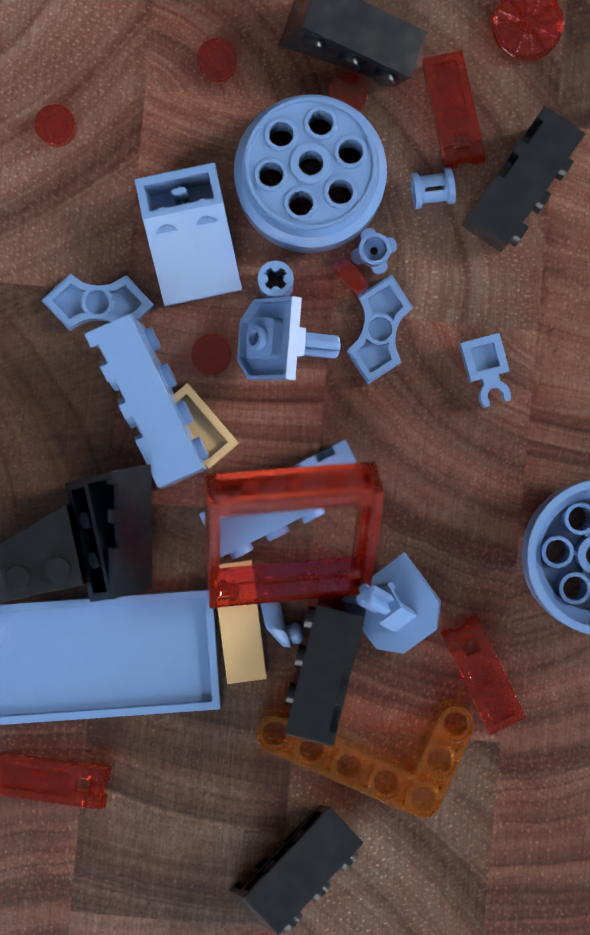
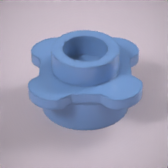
(369, 240)

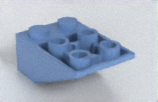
(188, 234)

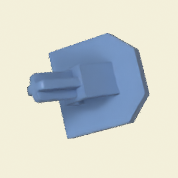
(273, 340)
(398, 606)

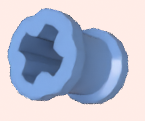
(445, 193)
(275, 268)

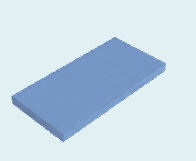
(108, 657)

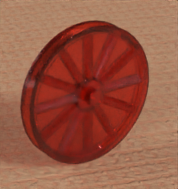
(527, 27)

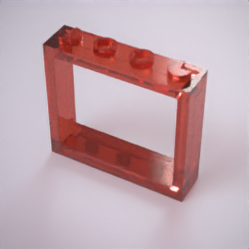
(284, 492)

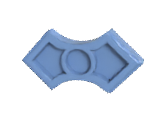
(80, 302)
(376, 348)

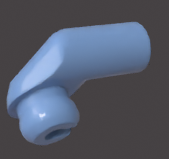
(277, 626)

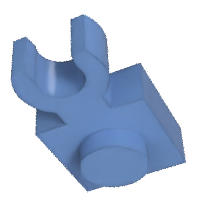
(485, 361)

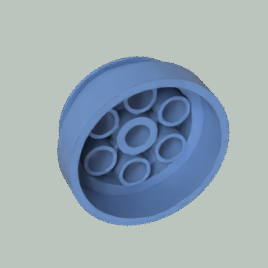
(327, 223)
(547, 578)

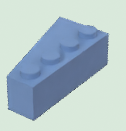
(149, 400)
(241, 530)

